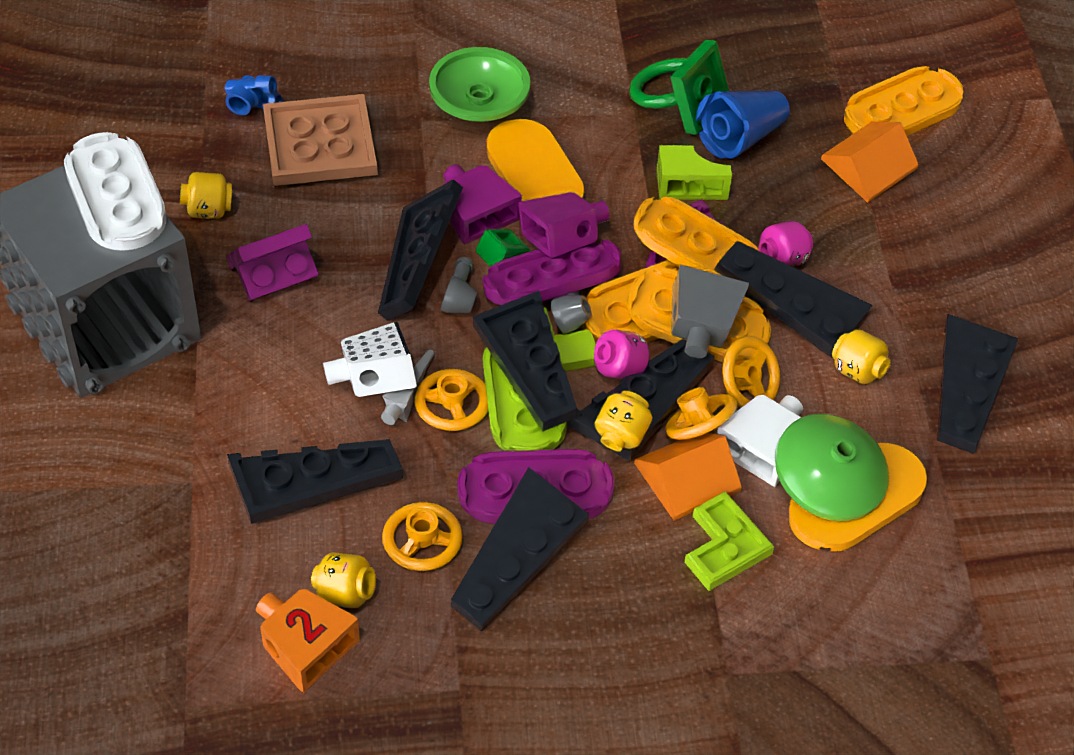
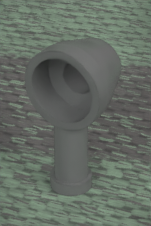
(459, 294)
(571, 311)

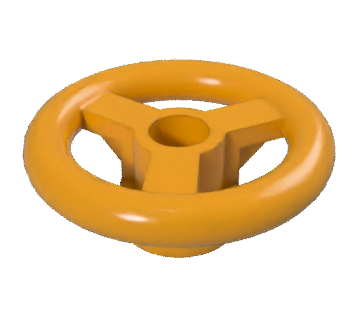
(747, 374)
(451, 390)
(697, 410)
(422, 517)

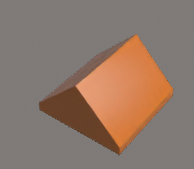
(873, 158)
(690, 472)

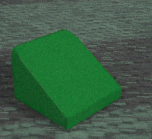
(500, 245)

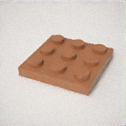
(319, 139)

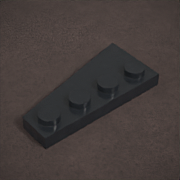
(415, 248)
(796, 298)
(525, 351)
(970, 380)
(660, 385)
(297, 480)
(520, 545)

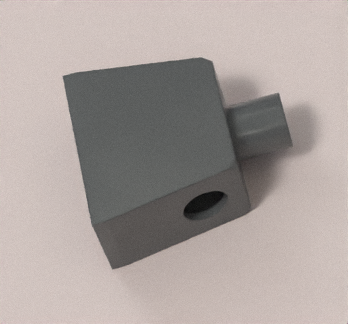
(704, 308)

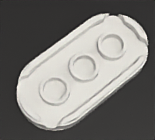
(115, 191)

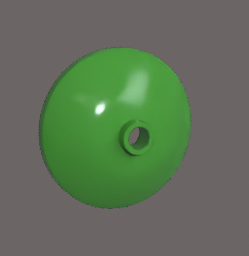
(479, 84)
(824, 479)

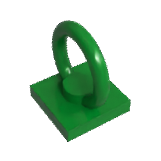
(692, 80)

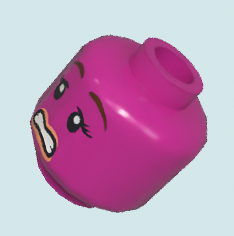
(787, 243)
(621, 353)

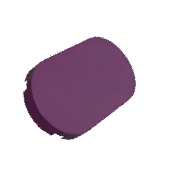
(551, 276)
(493, 477)

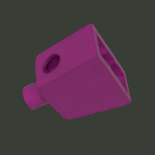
(483, 203)
(561, 222)

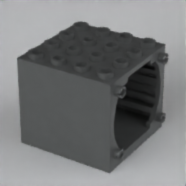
(89, 304)

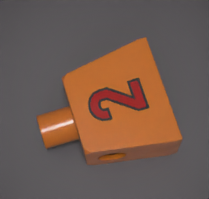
(306, 634)

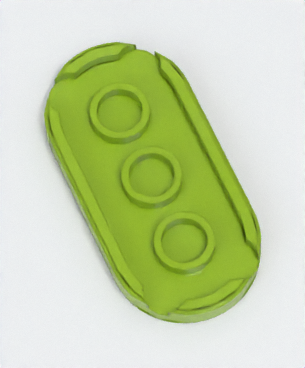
(510, 420)

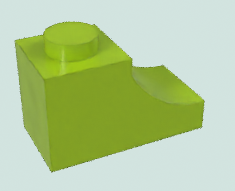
(689, 176)

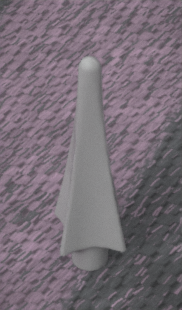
(400, 402)

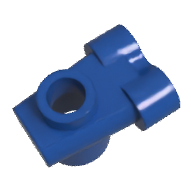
(251, 92)

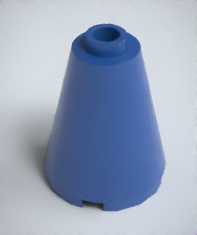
(739, 119)

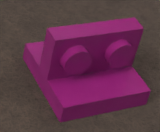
(274, 262)

